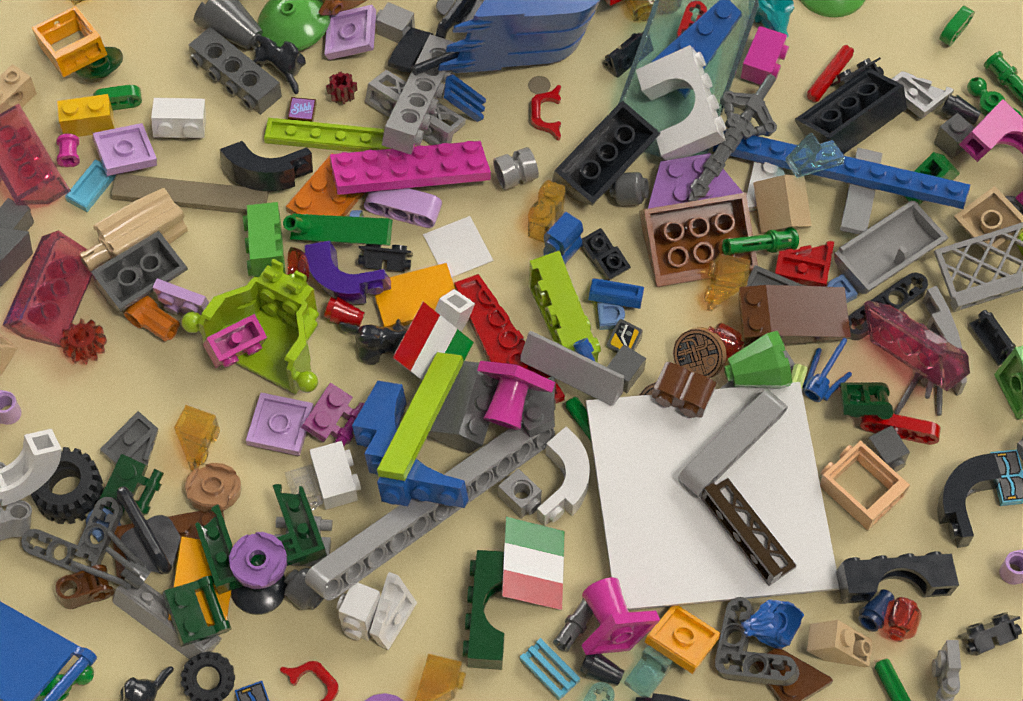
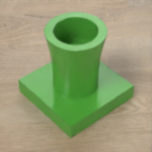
(1011, 380)

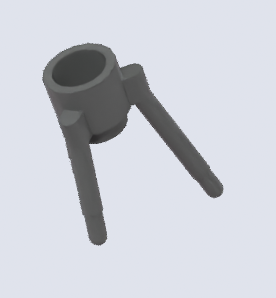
(929, 385)
(134, 571)

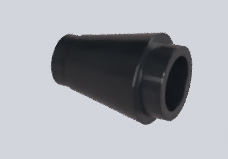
(958, 105)
(601, 669)

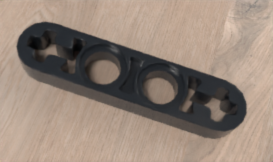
(899, 288)

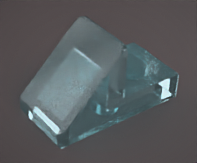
(814, 157)
(648, 672)

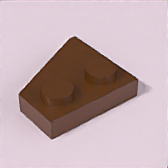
(808, 683)

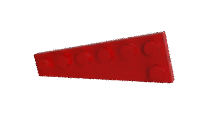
(494, 329)

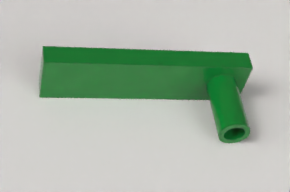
(339, 229)

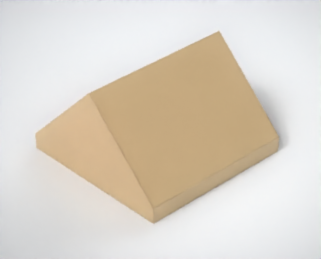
(782, 203)
(989, 214)

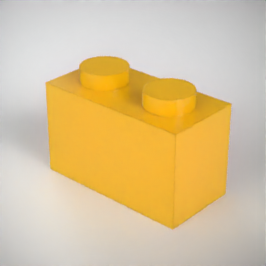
(86, 115)

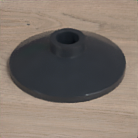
(259, 600)

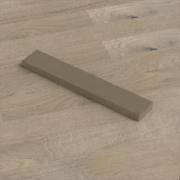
(189, 193)

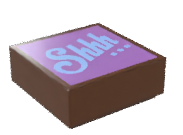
(302, 109)

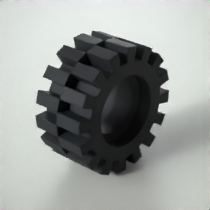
(213, 660)

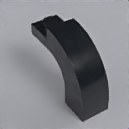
(264, 173)
(969, 477)

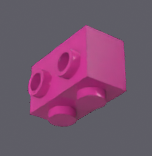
(764, 55)
(234, 341)

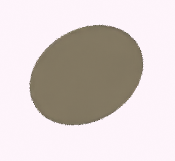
(539, 85)

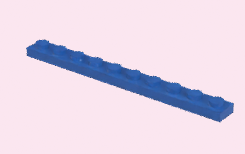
(862, 173)

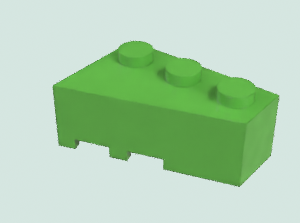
(264, 237)

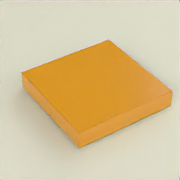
(683, 638)

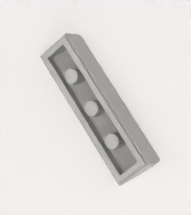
(572, 368)
(151, 611)

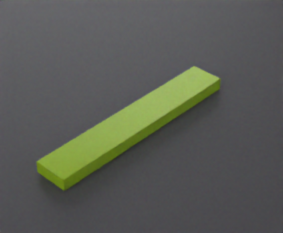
(323, 135)
(420, 416)

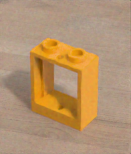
(76, 54)

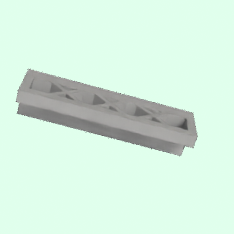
(385, 98)

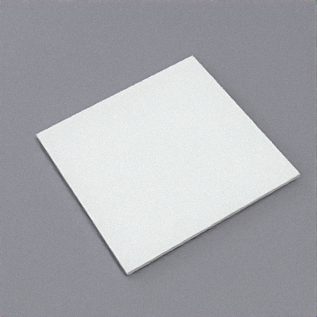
(666, 538)

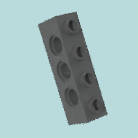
(234, 71)

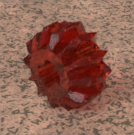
(89, 333)

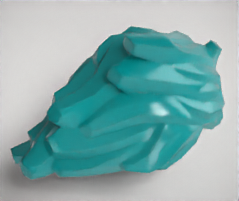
(775, 14)

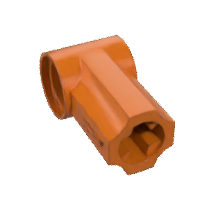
(148, 315)

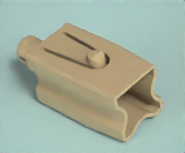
(134, 224)

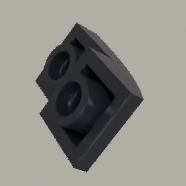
(408, 50)
(604, 255)

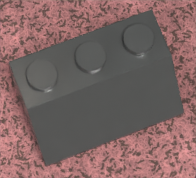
(134, 271)
(462, 413)

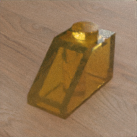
(440, 679)

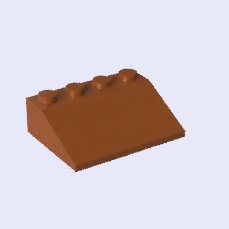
(690, 235)

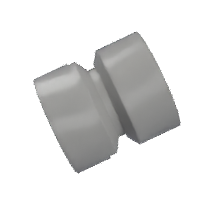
(515, 168)

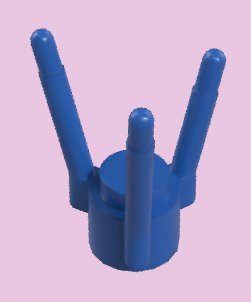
(817, 386)

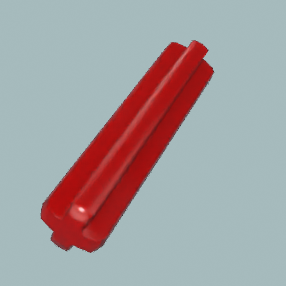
(829, 74)

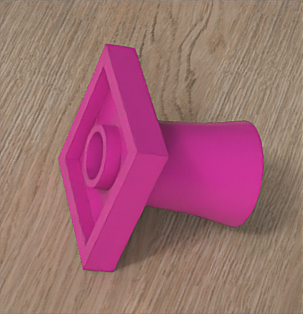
(511, 392)
(618, 627)

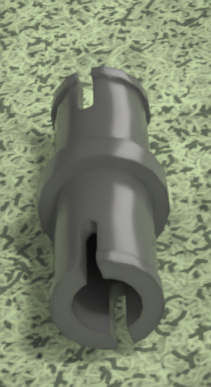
(574, 626)

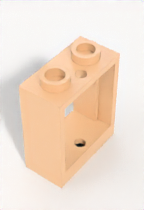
(879, 469)

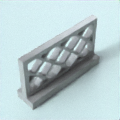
(984, 291)

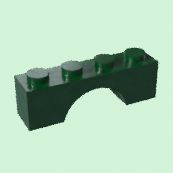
(485, 642)

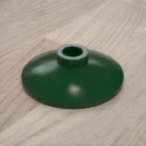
(103, 66)

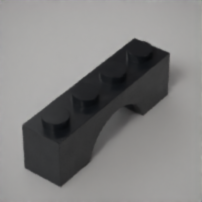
(931, 574)

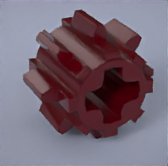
(341, 87)

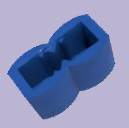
(564, 237)

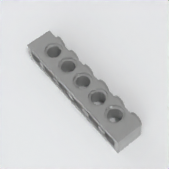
(417, 101)

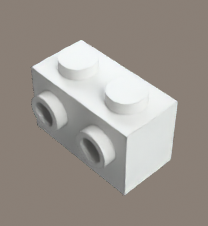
(178, 117)
(334, 474)
(358, 611)

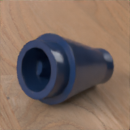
(874, 612)

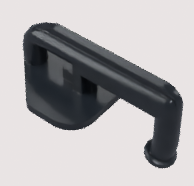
(455, 12)
(150, 540)

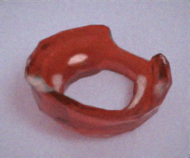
(297, 261)

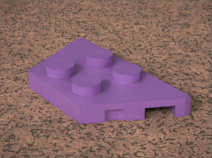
(676, 177)

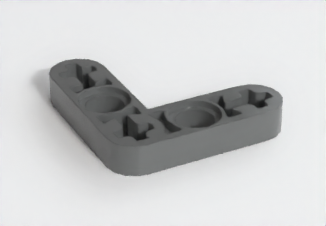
(85, 546)
(738, 652)

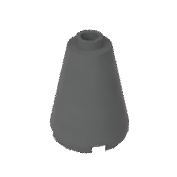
(230, 21)

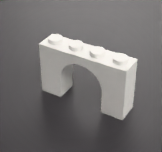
(703, 125)

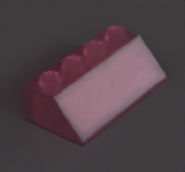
(26, 162)
(49, 291)
(916, 345)

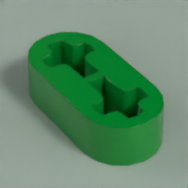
(957, 25)
(122, 96)

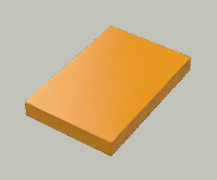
(410, 291)
(193, 566)

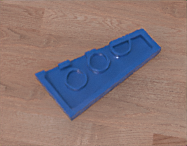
(706, 33)

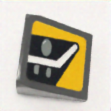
(624, 334)

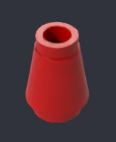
(342, 311)

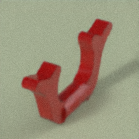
(536, 121)
(317, 669)

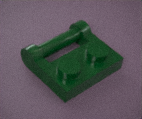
(857, 401)
(187, 613)

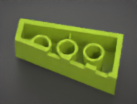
(559, 302)

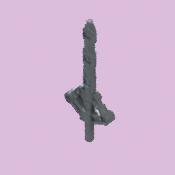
(738, 128)

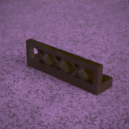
(744, 535)

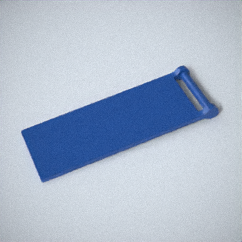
(33, 657)

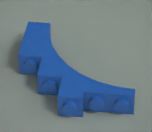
(376, 428)

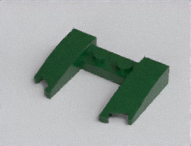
(301, 544)

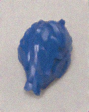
(774, 623)

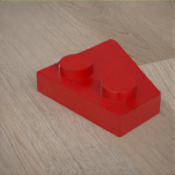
(806, 264)

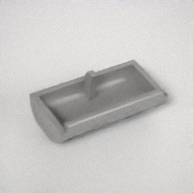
(888, 247)

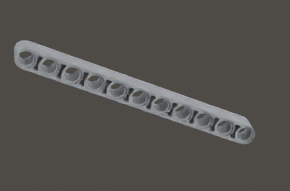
(407, 524)

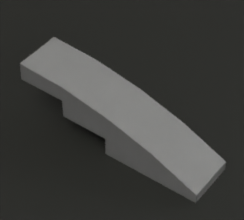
(859, 199)
(942, 324)

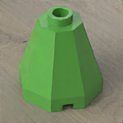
(760, 364)

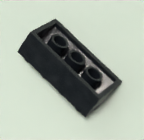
(854, 110)
(605, 154)

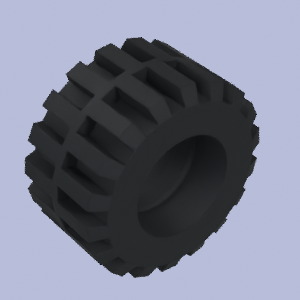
(81, 499)

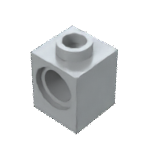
(517, 483)

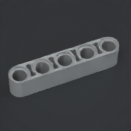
(733, 442)

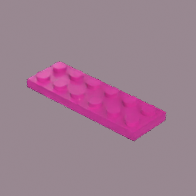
(398, 170)

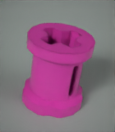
(68, 150)

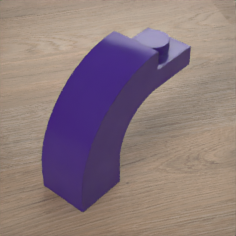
(349, 287)

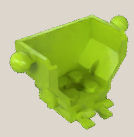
(285, 312)

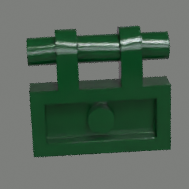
(131, 474)

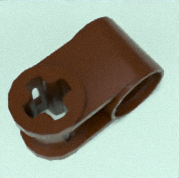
(86, 587)

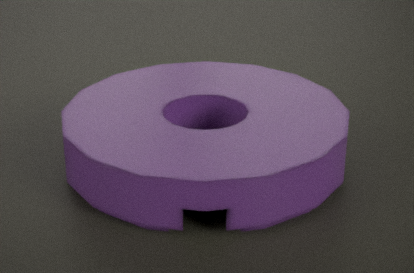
(258, 576)

